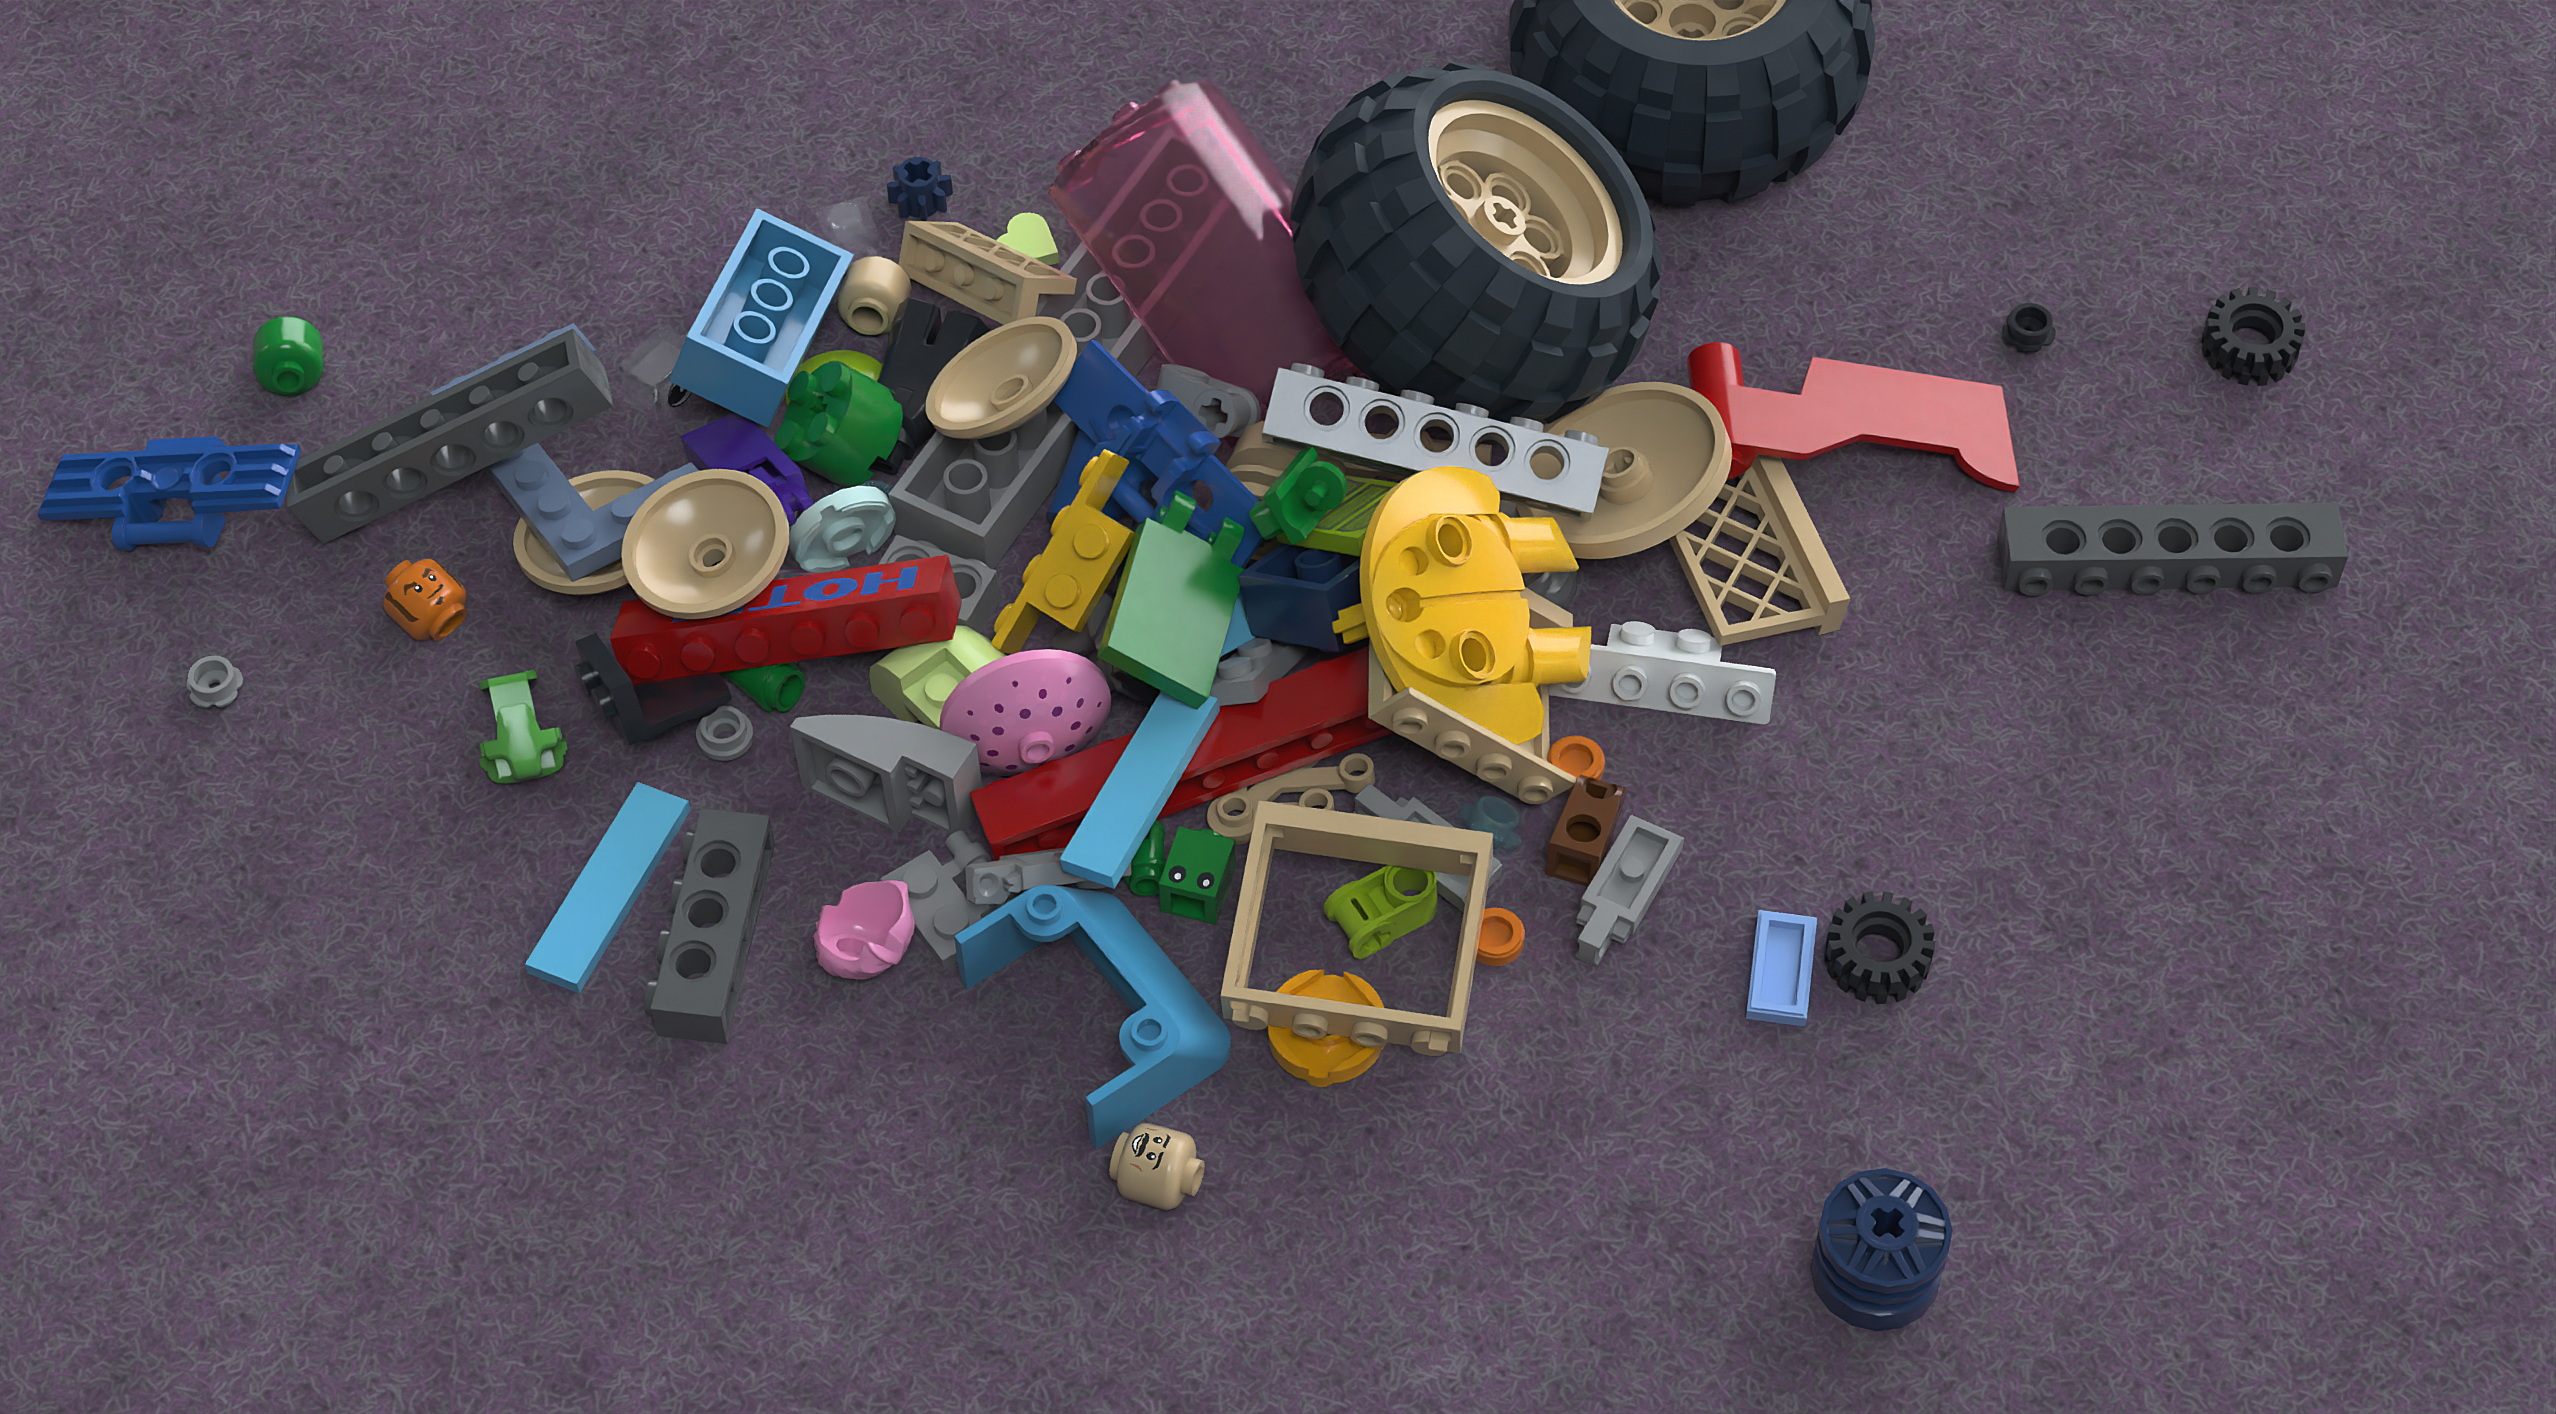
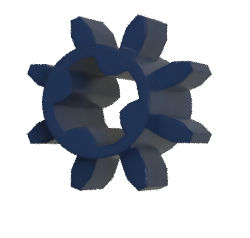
(919, 188)

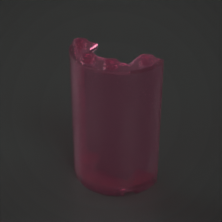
(1198, 238)

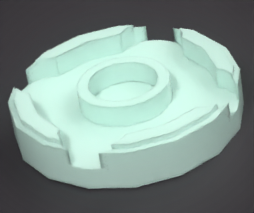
(841, 527)

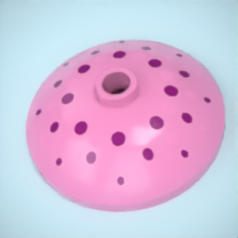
(1028, 709)

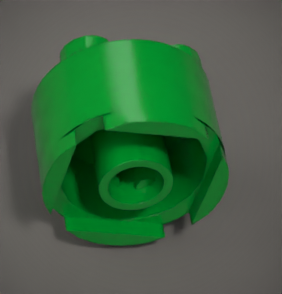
(839, 423)

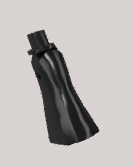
(913, 359)

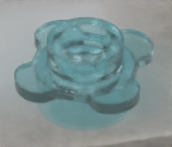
(1494, 817)

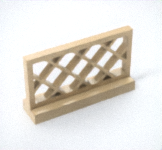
(1789, 537)

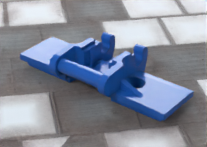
(1160, 436)
(166, 471)

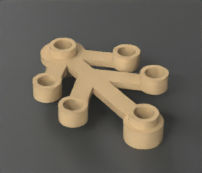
(1305, 779)

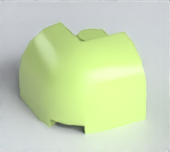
(920, 677)

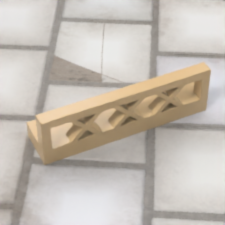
(978, 270)

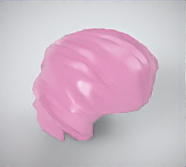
(865, 930)

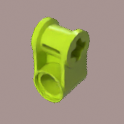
(1376, 912)

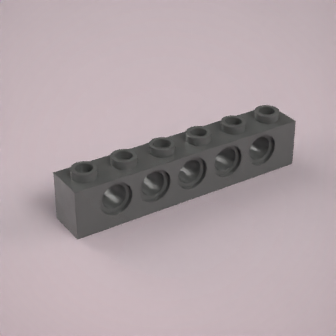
(448, 436)
(2171, 547)

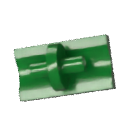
(1299, 497)

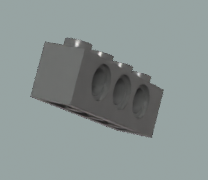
(706, 1006)

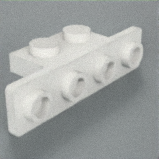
(1672, 675)

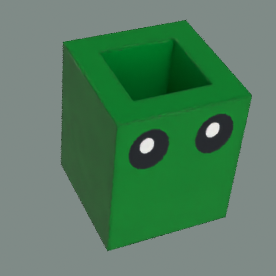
(1197, 875)

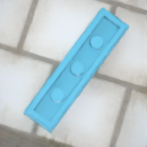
(1137, 789)
(607, 887)

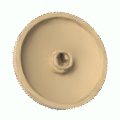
(1659, 472)

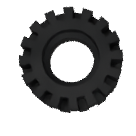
(2245, 358)
(1885, 918)

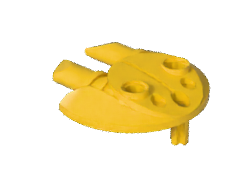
(1449, 606)

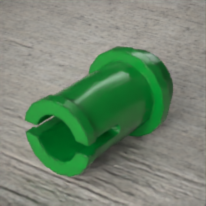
(1148, 863)

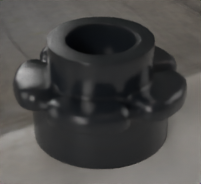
(2031, 317)

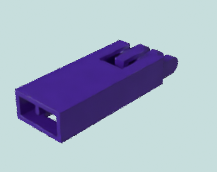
(742, 446)

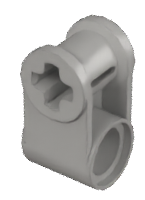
(1211, 399)

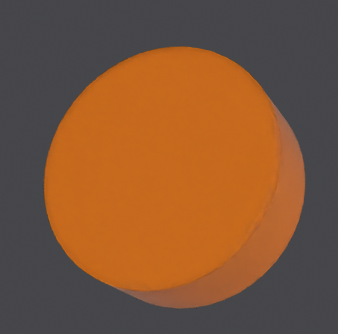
(1577, 757)
(1500, 937)

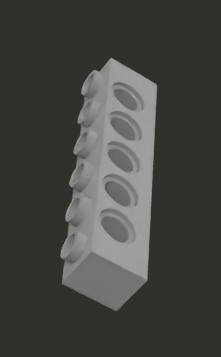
(1292, 426)

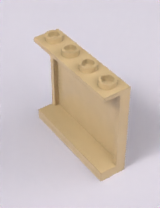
(1511, 767)

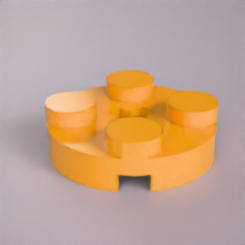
(1334, 1056)

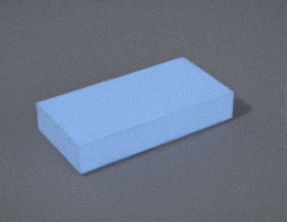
(1781, 968)

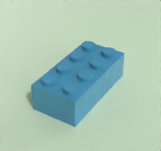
(761, 318)

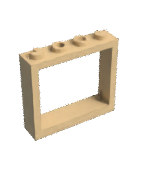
(1365, 840)

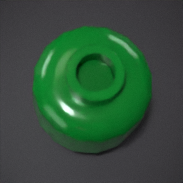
(288, 352)

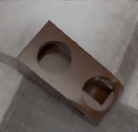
(1584, 830)

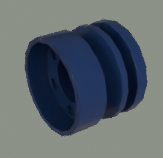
(1881, 1249)

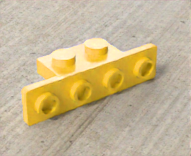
(1076, 562)

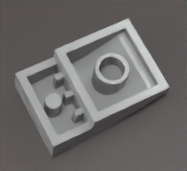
(889, 769)

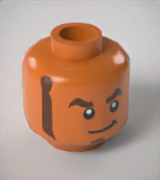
(425, 599)

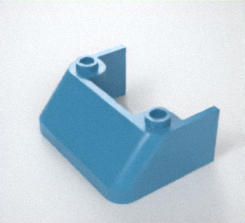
(1169, 1037)

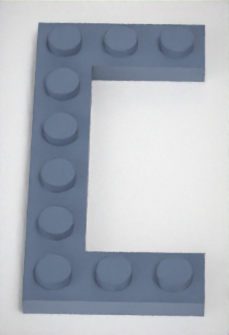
(553, 508)

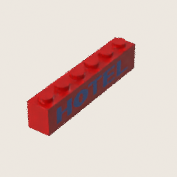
(795, 622)

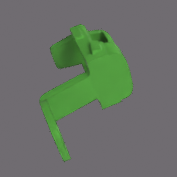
(521, 746)

